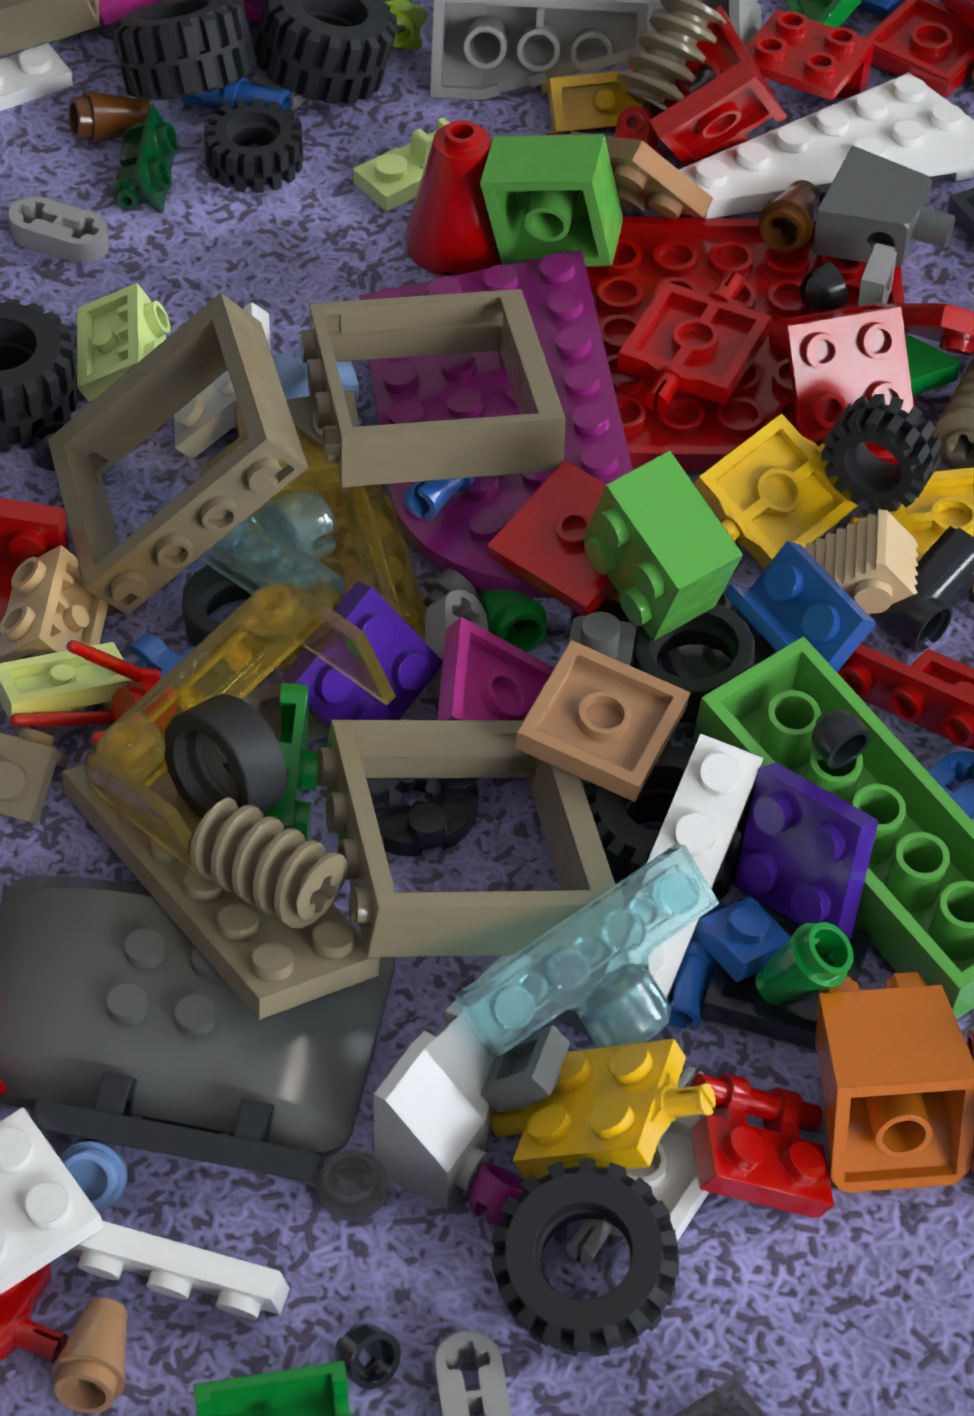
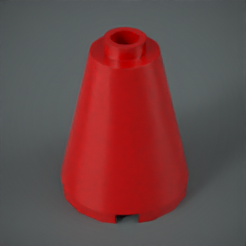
(449, 214)

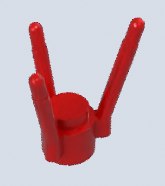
(122, 700)

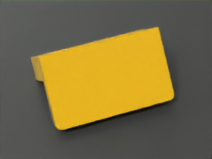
(585, 101)

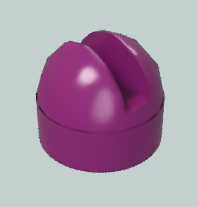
(492, 1189)

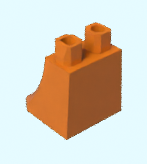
(894, 1086)

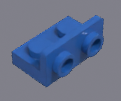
(799, 600)

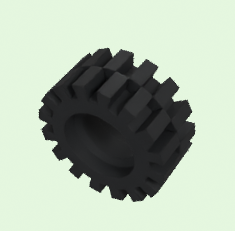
(257, 165)
(896, 432)

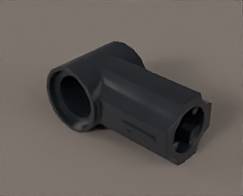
(942, 580)

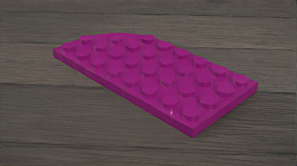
(478, 386)

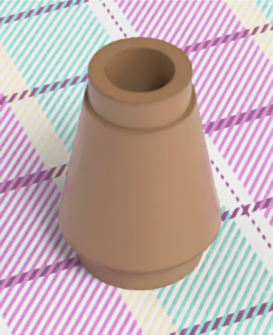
(93, 1358)

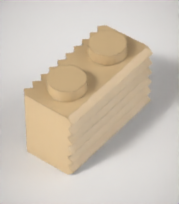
(870, 561)

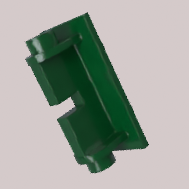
(146, 163)

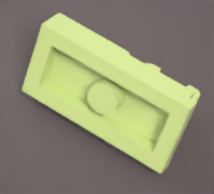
(397, 173)
(58, 682)

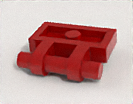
(758, 1163)

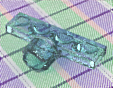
(277, 544)
(594, 962)

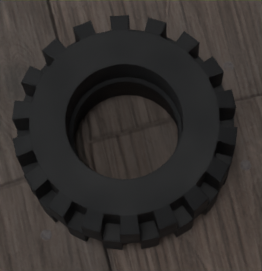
(326, 47)
(183, 48)
(40, 372)
(619, 820)
(575, 1195)

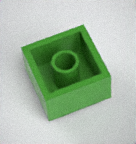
(552, 197)
(660, 546)

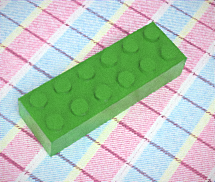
(922, 855)

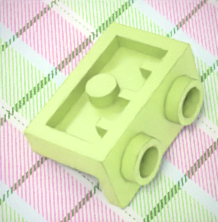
(116, 336)

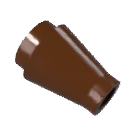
(103, 115)
(790, 217)

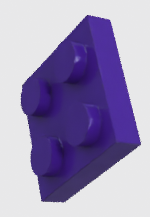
(400, 651)
(804, 850)

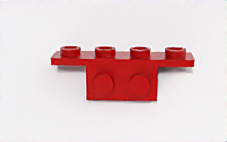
(929, 693)

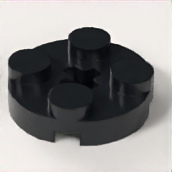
(424, 825)

